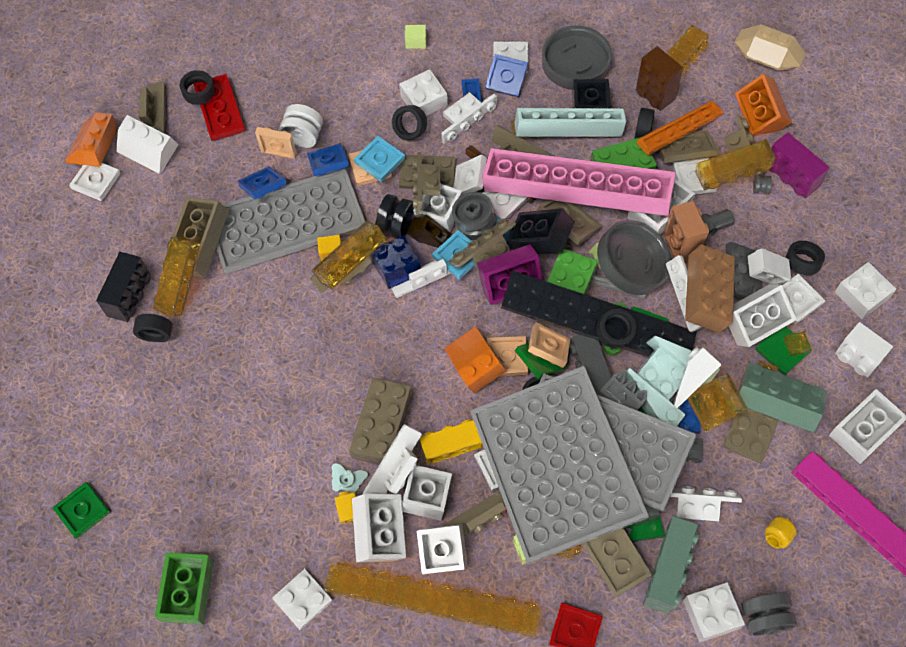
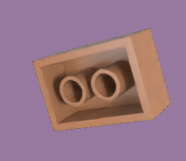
(685, 229)

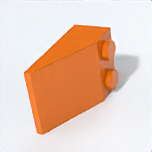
(474, 360)

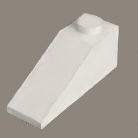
(697, 371)

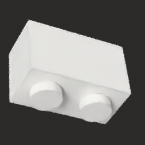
(769, 267)

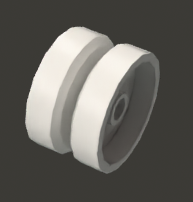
(303, 124)

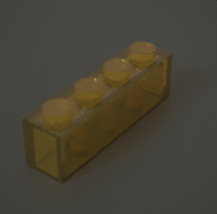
(689, 46)
(735, 165)
(349, 254)
(176, 276)

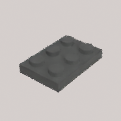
(743, 283)

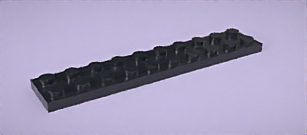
(581, 313)

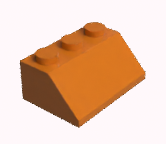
(763, 106)
(93, 140)

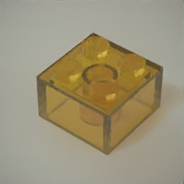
(717, 403)

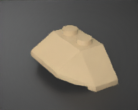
(770, 47)

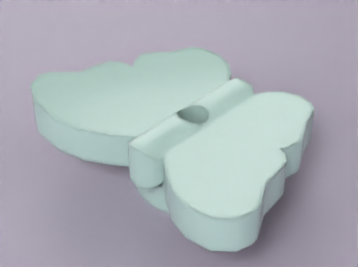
(354, 478)

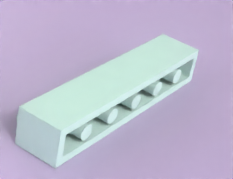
(569, 122)

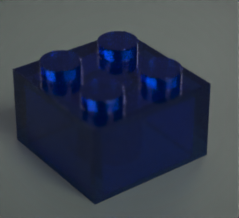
(395, 261)

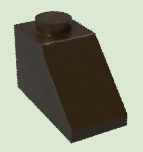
(428, 231)

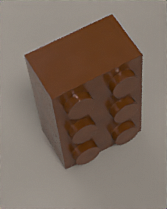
(658, 78)

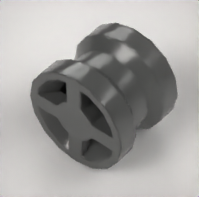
(762, 184)

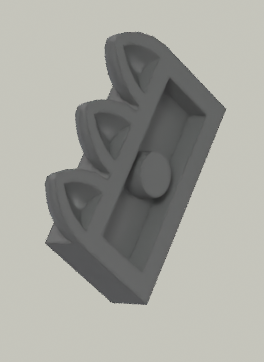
(624, 393)

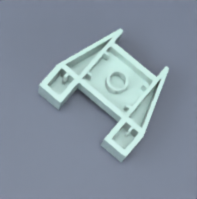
(661, 379)

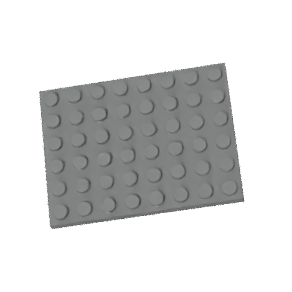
(558, 465)

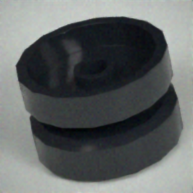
(394, 216)

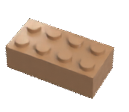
(710, 288)

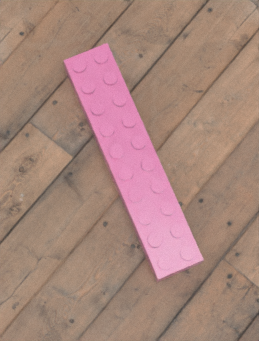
(579, 181)

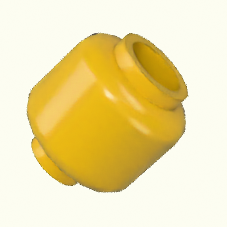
(780, 532)

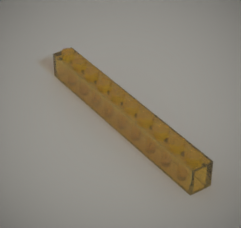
(433, 600)

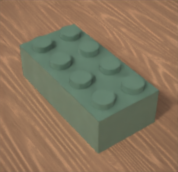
(782, 397)
(670, 565)

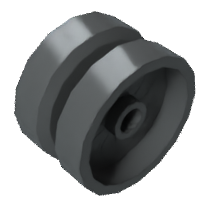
(473, 214)
(769, 614)

